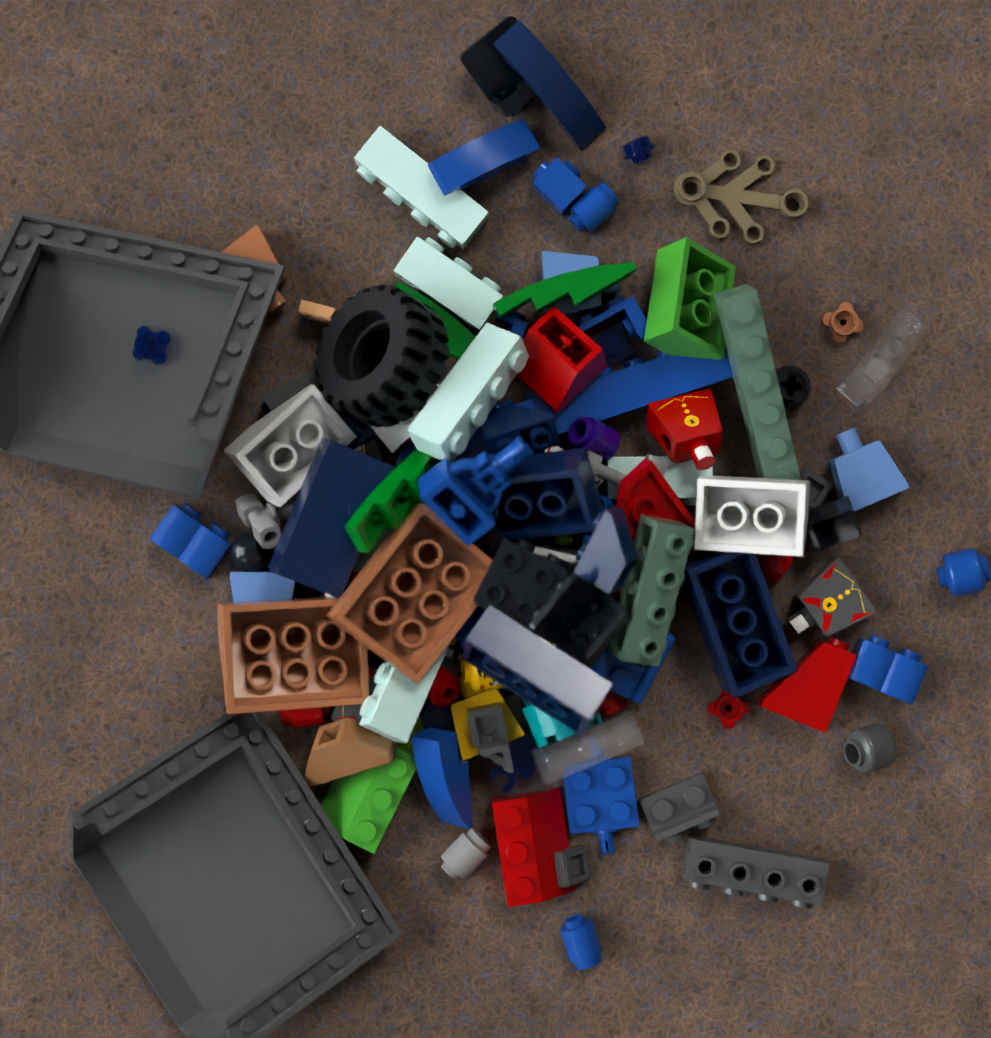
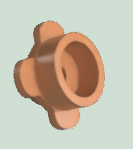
(845, 312)

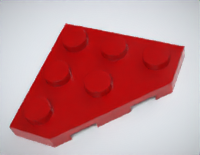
(649, 494)

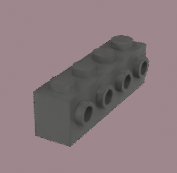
(755, 870)

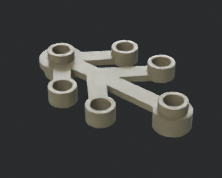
(734, 196)

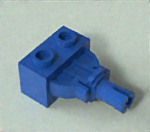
(471, 489)

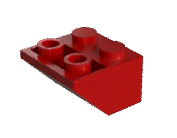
(559, 360)

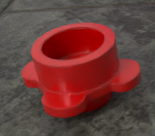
(728, 717)

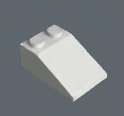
(283, 443)

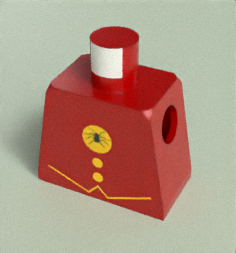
(687, 428)

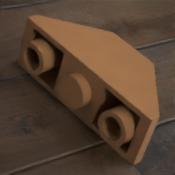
(345, 750)

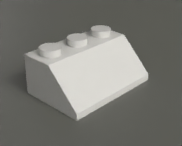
(751, 515)

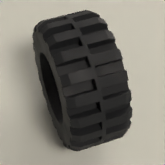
(407, 369)

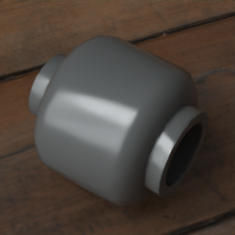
(869, 748)

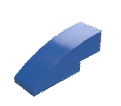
(484, 157)
(443, 776)

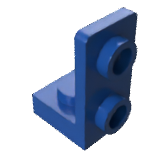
(633, 322)

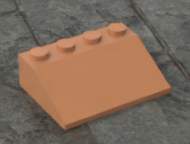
(413, 593)
(288, 656)

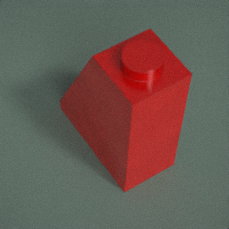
(815, 687)

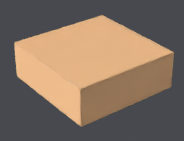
(316, 311)

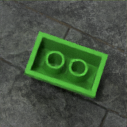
(682, 301)
(366, 802)

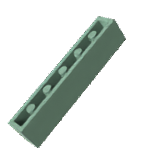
(756, 383)

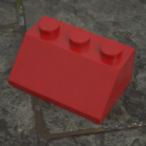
(528, 833)

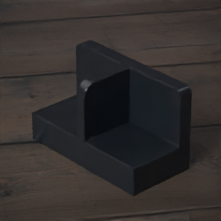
(831, 525)

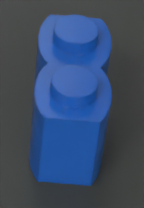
(191, 540)
(887, 670)

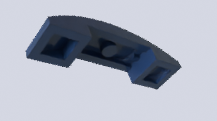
(550, 84)

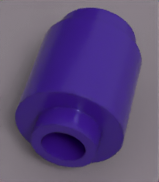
(594, 437)

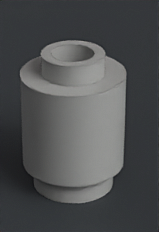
(465, 854)

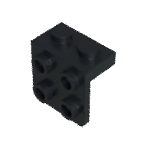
(494, 76)
(520, 581)
(580, 619)

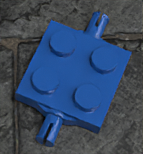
(602, 800)

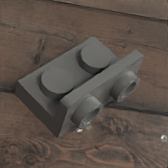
(680, 808)

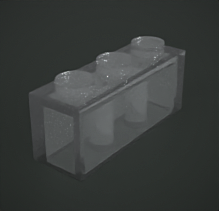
(597, 744)

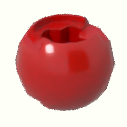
(774, 566)

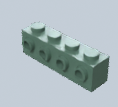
(652, 589)

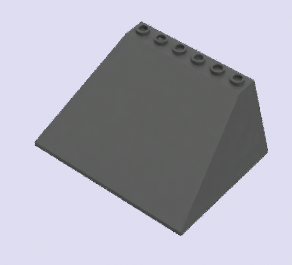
(68, 345)
(228, 881)

